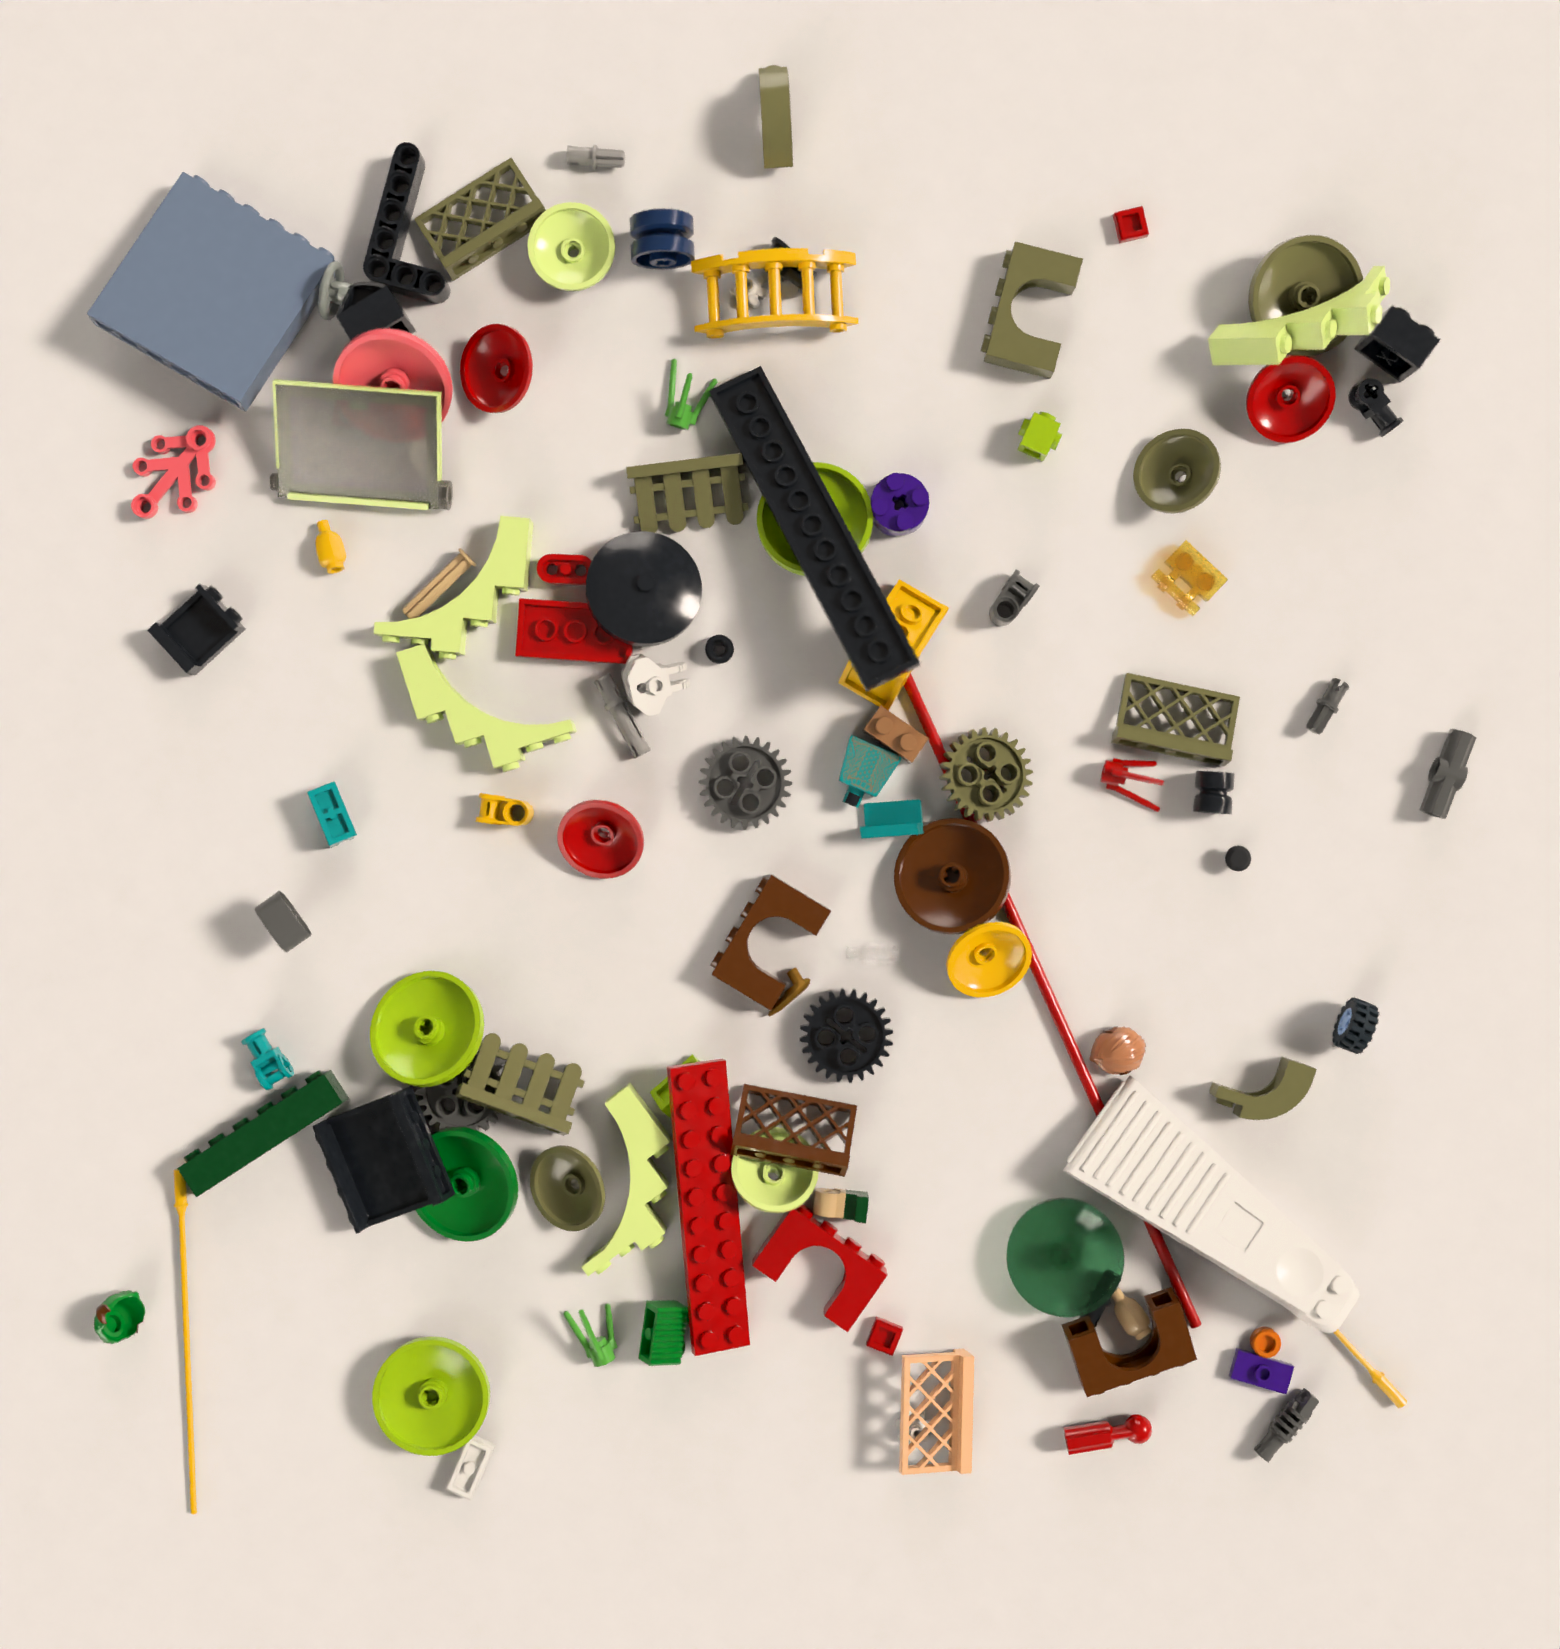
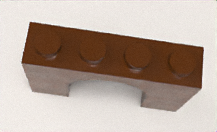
(736, 965)
(1165, 1349)

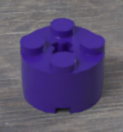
(895, 488)

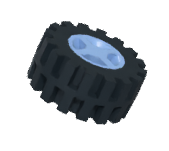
(1355, 1025)

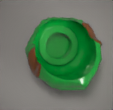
(119, 1317)

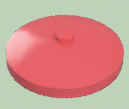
(394, 361)

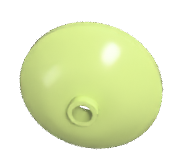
(570, 228)
(768, 1195)

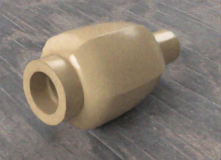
(1131, 1315)

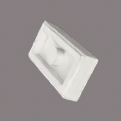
(470, 1467)

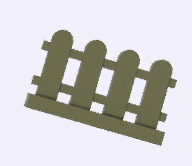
(673, 487)
(506, 1087)

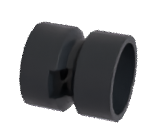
(1213, 792)

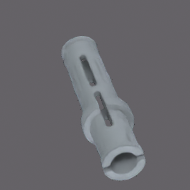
(619, 710)

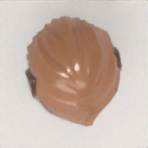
(1118, 1050)

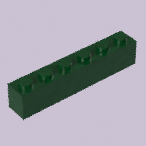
(262, 1133)

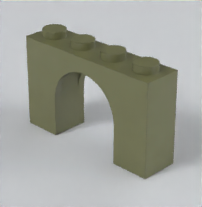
(1027, 268)

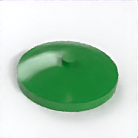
(482, 1185)

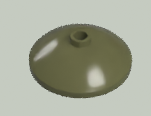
(1169, 458)
(567, 1188)

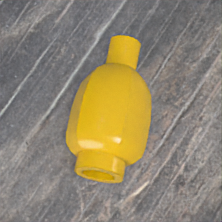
(329, 548)

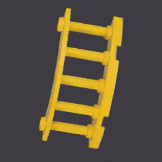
(773, 261)

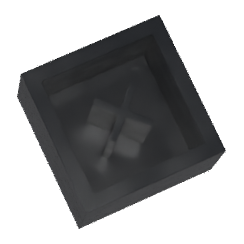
(1398, 343)

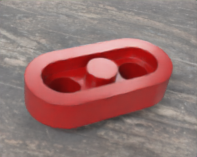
(566, 567)

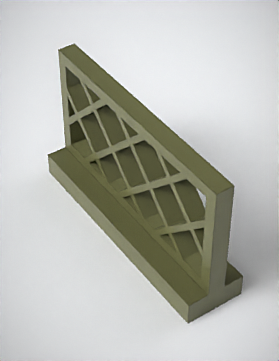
(489, 240)
(1169, 743)

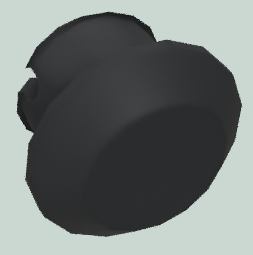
(1238, 858)

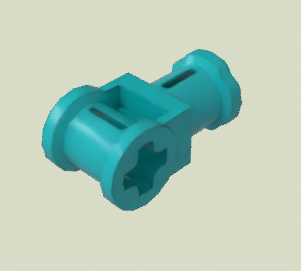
(267, 1060)

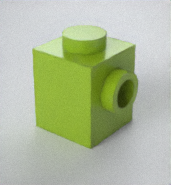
(1039, 435)

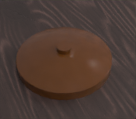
(952, 876)

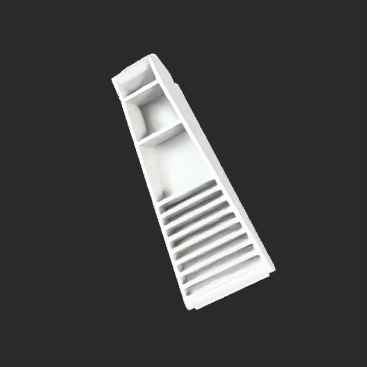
(1182, 1187)

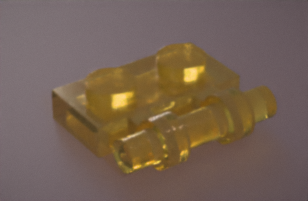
(1195, 572)

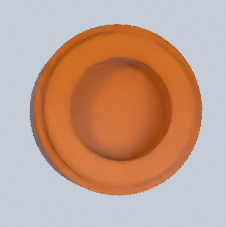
(1265, 1342)

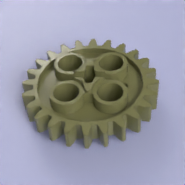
(971, 794)

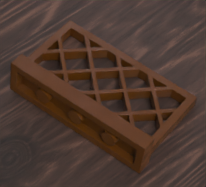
(794, 1153)

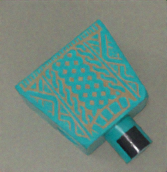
(865, 770)

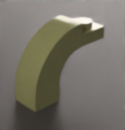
(776, 117)
(1277, 1098)

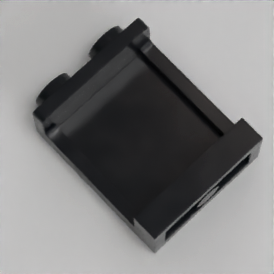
(198, 630)

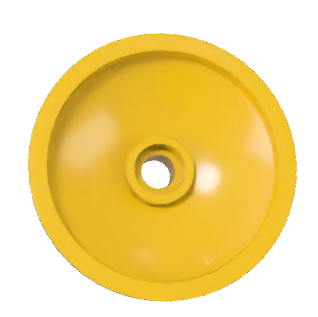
(988, 959)

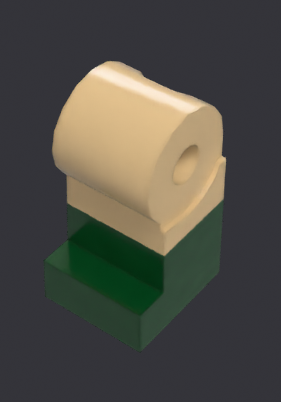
(841, 1204)

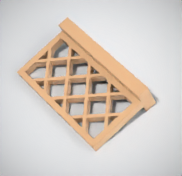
(960, 1406)

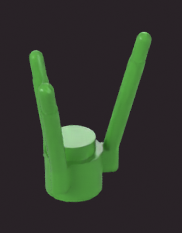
(680, 413)
(598, 1348)

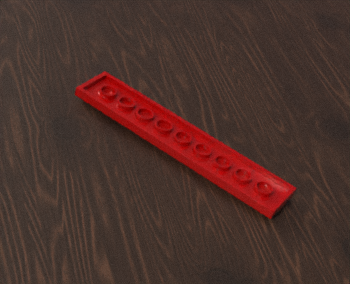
(708, 1206)

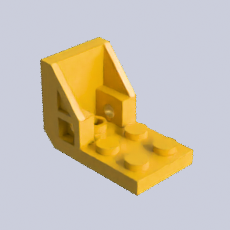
(919, 619)

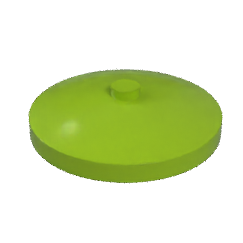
(850, 501)
(427, 1028)
(431, 1396)

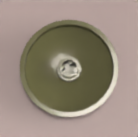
(1301, 276)

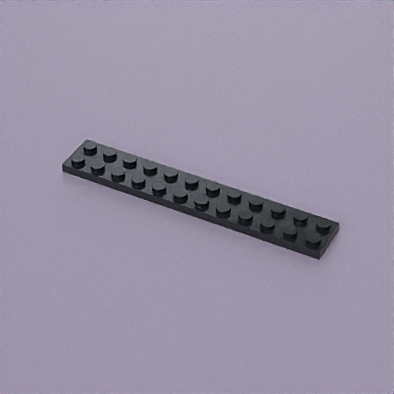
(814, 529)

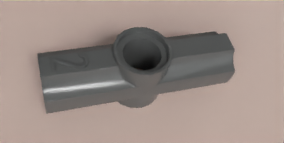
(1448, 773)

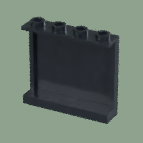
(383, 1159)

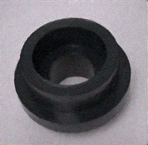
(723, 640)

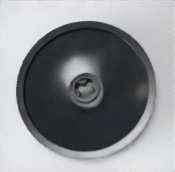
(643, 588)

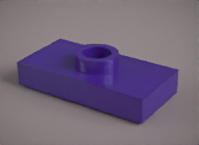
(1261, 1371)

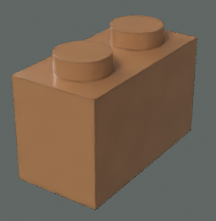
(895, 734)

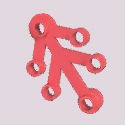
(176, 469)

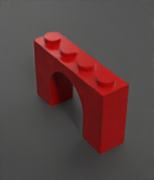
(801, 1230)

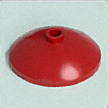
(496, 368)
(1300, 412)
(596, 851)

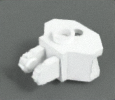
(653, 682)

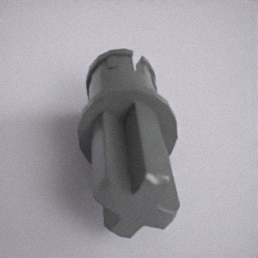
(1327, 706)

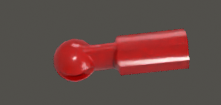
(1102, 1435)

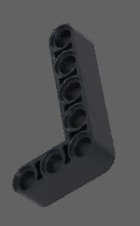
(397, 231)

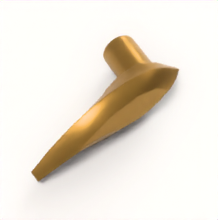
(793, 992)

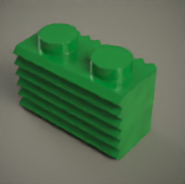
(663, 1333)

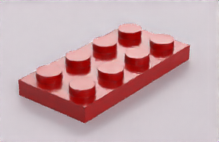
(565, 633)

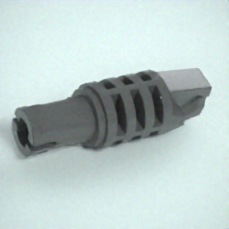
(1286, 1425)

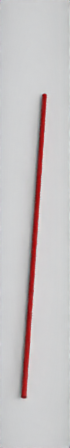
(1058, 1016)

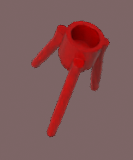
(1114, 774)

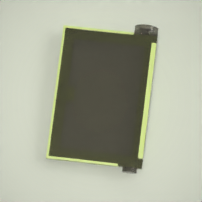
(359, 445)

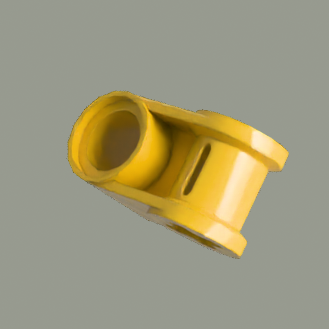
(498, 810)

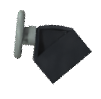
(363, 304)

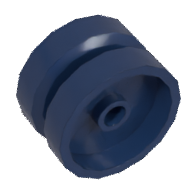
(662, 238)

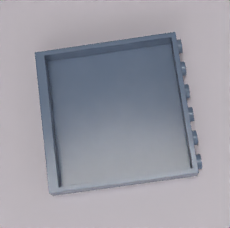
(213, 290)

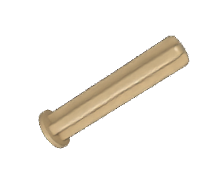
(438, 585)

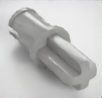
(595, 157)

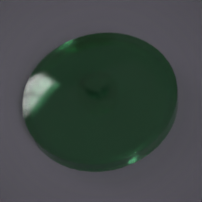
(1065, 1257)

